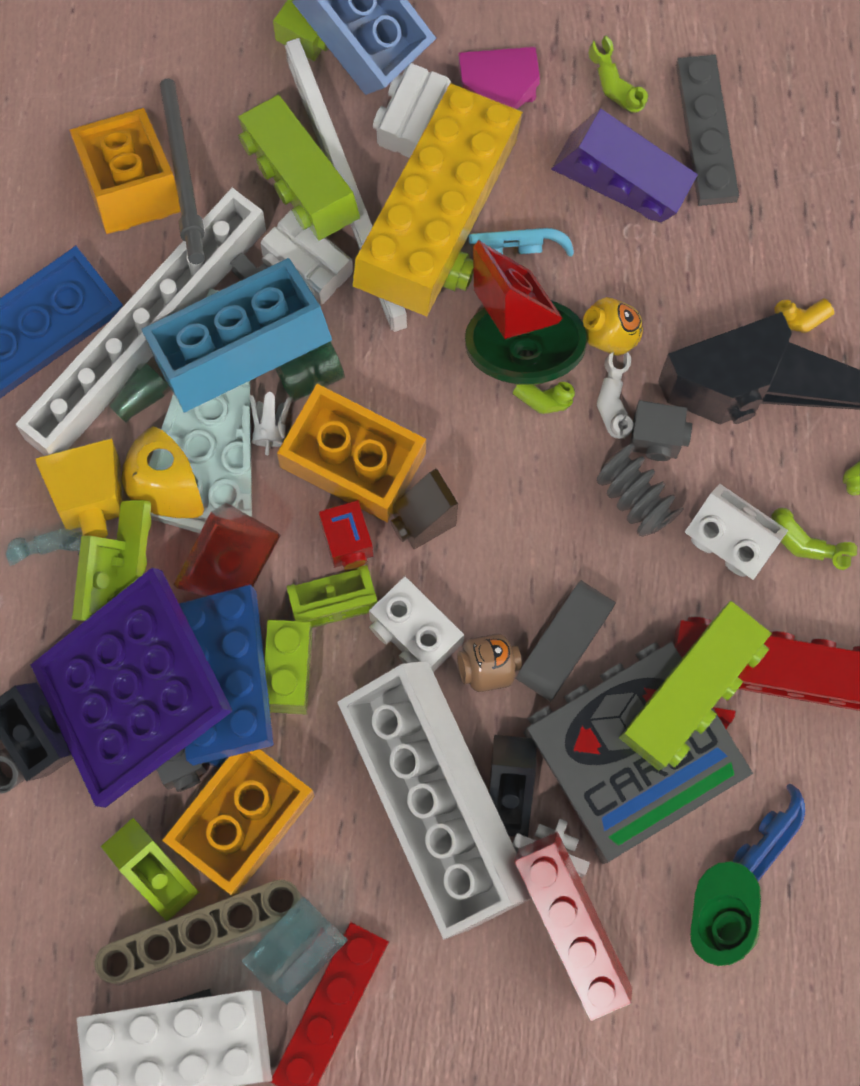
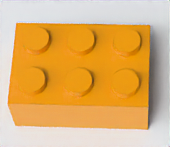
(352, 452)
(239, 819)

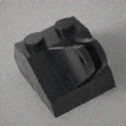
(755, 366)

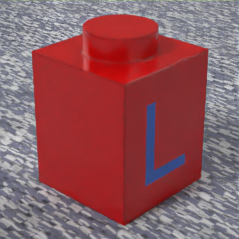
(346, 535)

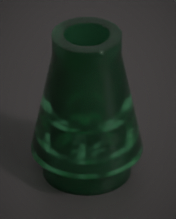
(139, 392)

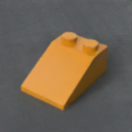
(126, 170)

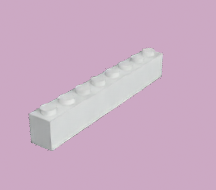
(120, 346)

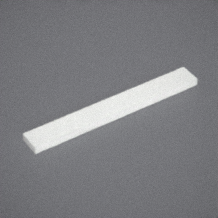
(333, 151)

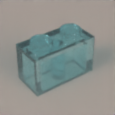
(294, 950)

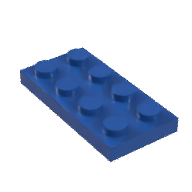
(51, 316)
(232, 643)

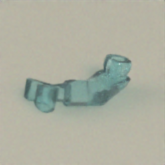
(45, 543)

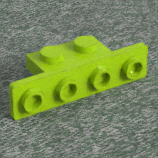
(110, 564)

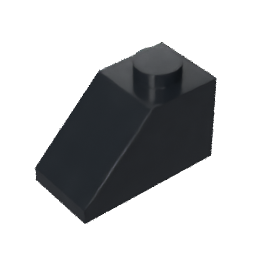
(513, 781)

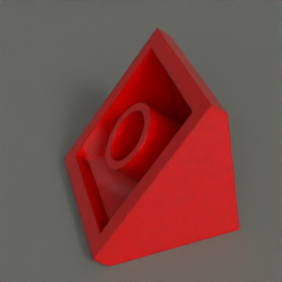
(511, 293)

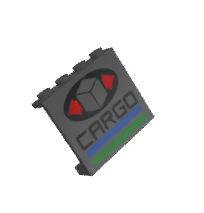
(608, 782)

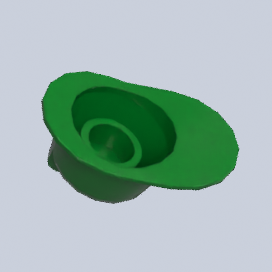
(726, 914)

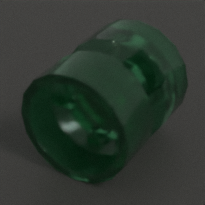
(312, 368)

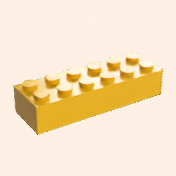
(437, 200)

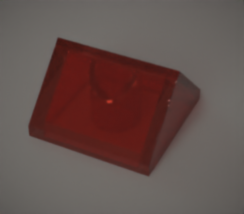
(227, 553)

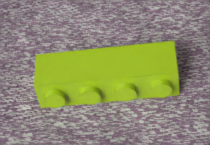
(298, 167)
(695, 686)

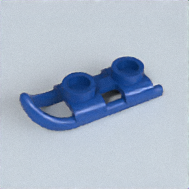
(777, 831)

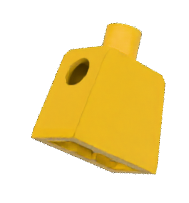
(84, 485)

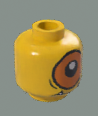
(613, 326)

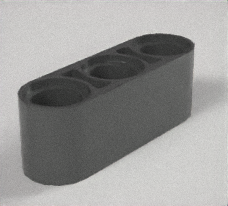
(565, 640)

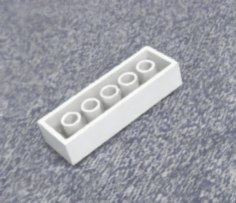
(435, 798)

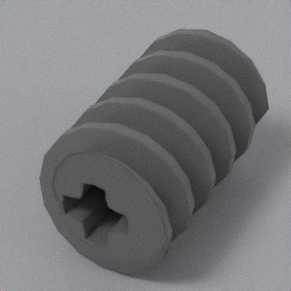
(637, 492)

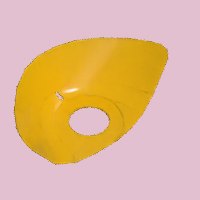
(171, 490)

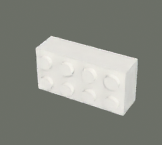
(178, 1044)

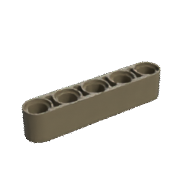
(177, 933)

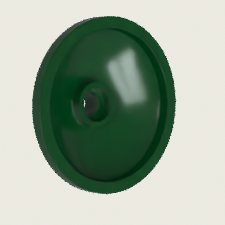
(528, 357)

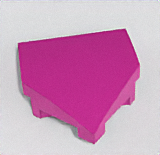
(501, 74)

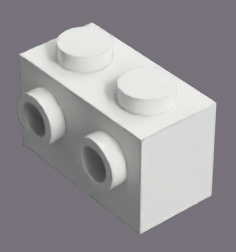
(735, 532)
(414, 626)

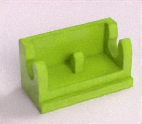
(333, 597)

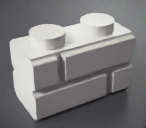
(410, 108)
(318, 262)

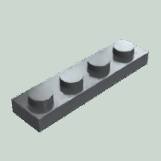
(707, 130)

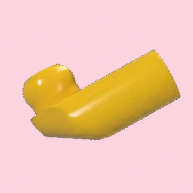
(804, 320)

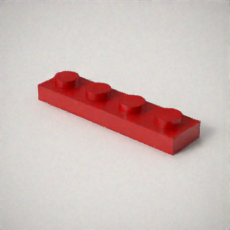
(330, 1009)

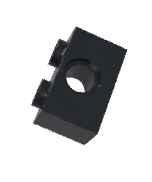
(31, 732)

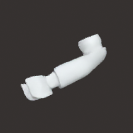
(609, 402)

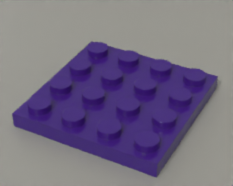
(130, 688)

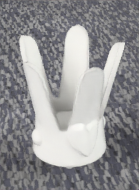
(268, 428)

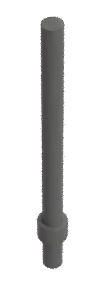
(190, 223)

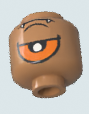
(488, 662)

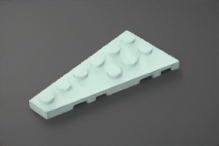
(218, 450)

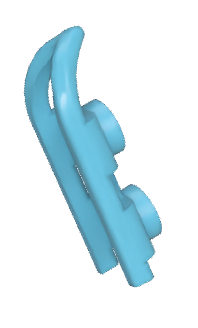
(527, 240)

